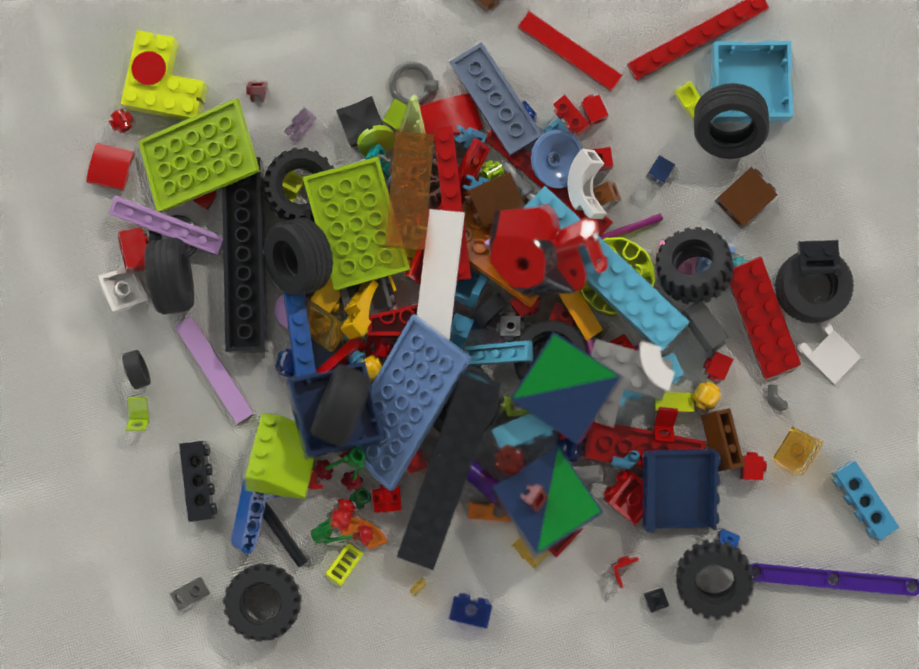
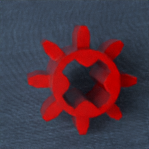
(121, 121)

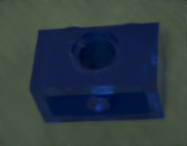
(479, 619)

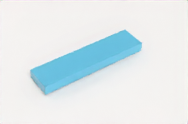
(500, 353)

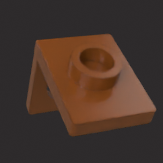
(605, 194)

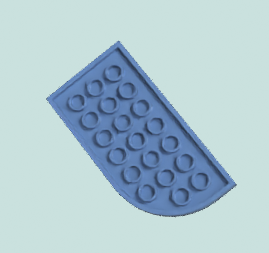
(410, 397)

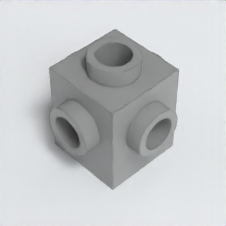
(501, 326)

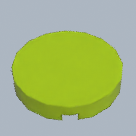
(378, 135)

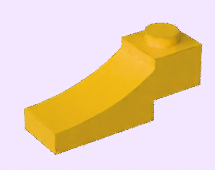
(358, 311)

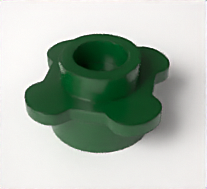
(365, 498)

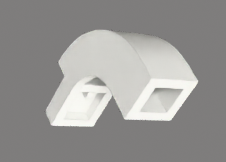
(580, 183)

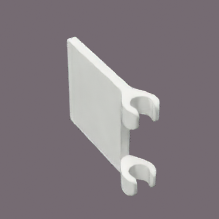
(832, 355)

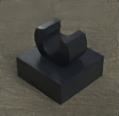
(656, 600)

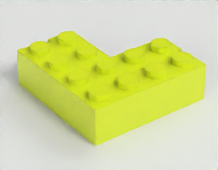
(172, 95)

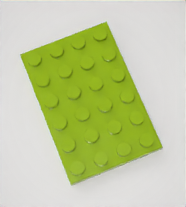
(198, 155)
(353, 213)

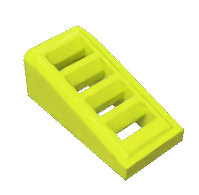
(339, 582)

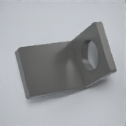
(190, 593)

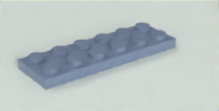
(495, 99)

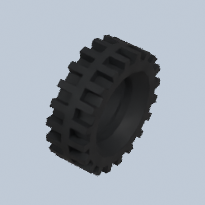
(275, 174)

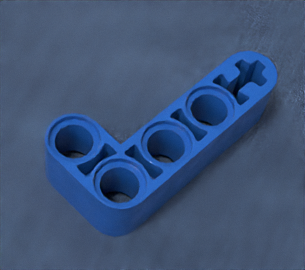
(248, 519)

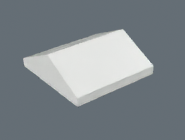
(122, 290)

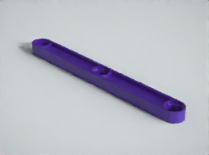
(847, 580)

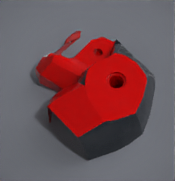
(539, 255)

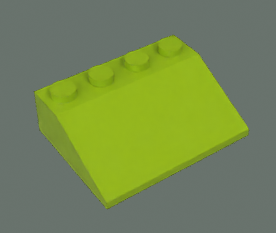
(278, 459)

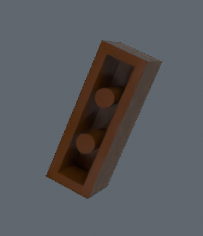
(723, 438)

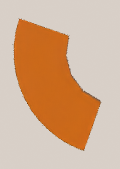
(378, 536)

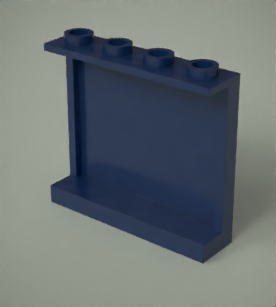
(680, 489)

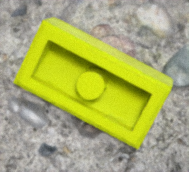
(678, 400)

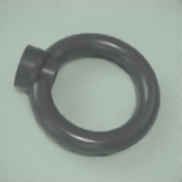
(431, 85)

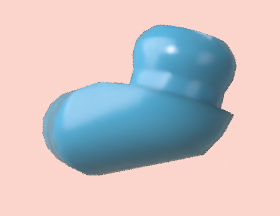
(626, 462)

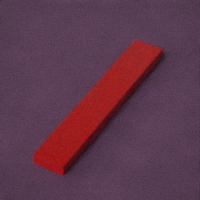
(570, 51)

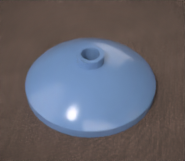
(563, 149)

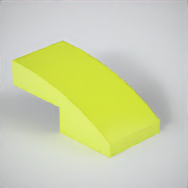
(688, 97)
(292, 185)

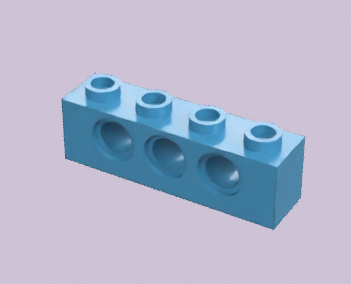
(886, 523)

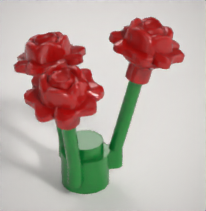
(341, 520)

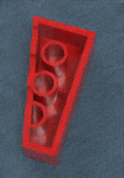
(390, 323)

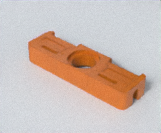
(483, 511)

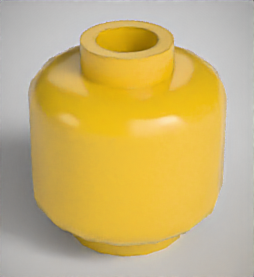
(373, 366)
(706, 395)

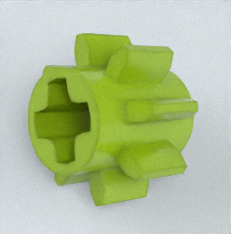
(491, 170)

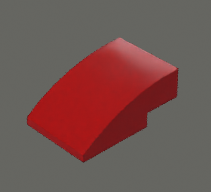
(451, 111)

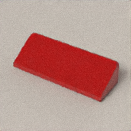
(342, 355)

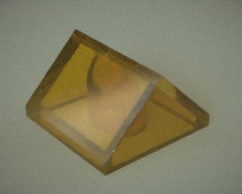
(324, 327)
(797, 451)

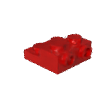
(575, 120)
(626, 496)

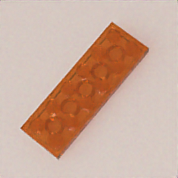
(409, 190)

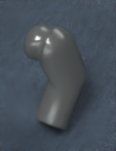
(774, 400)

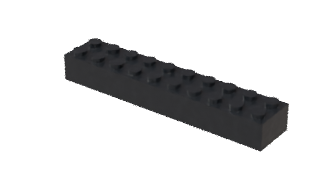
(245, 265)
(448, 469)

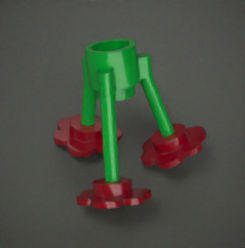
(353, 458)

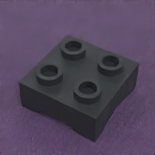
(358, 118)

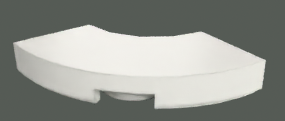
(654, 366)

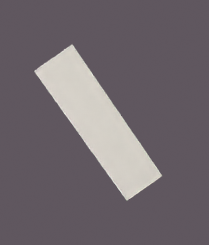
(440, 269)

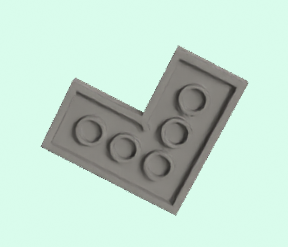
(628, 364)

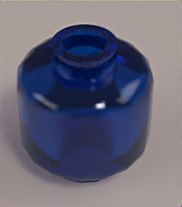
(284, 363)
(570, 448)

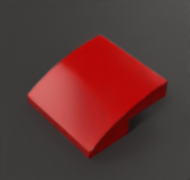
(109, 166)

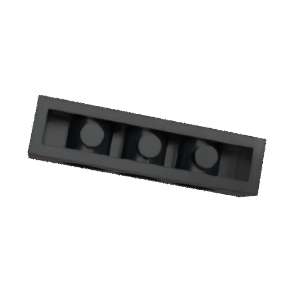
(190, 472)

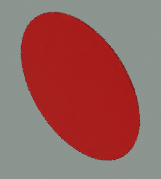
(148, 68)

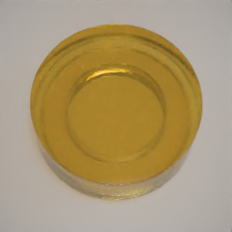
(418, 587)

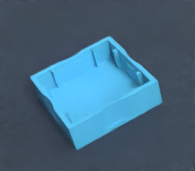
(759, 65)

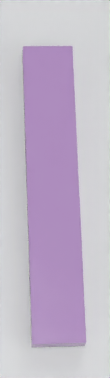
(166, 225)
(214, 370)

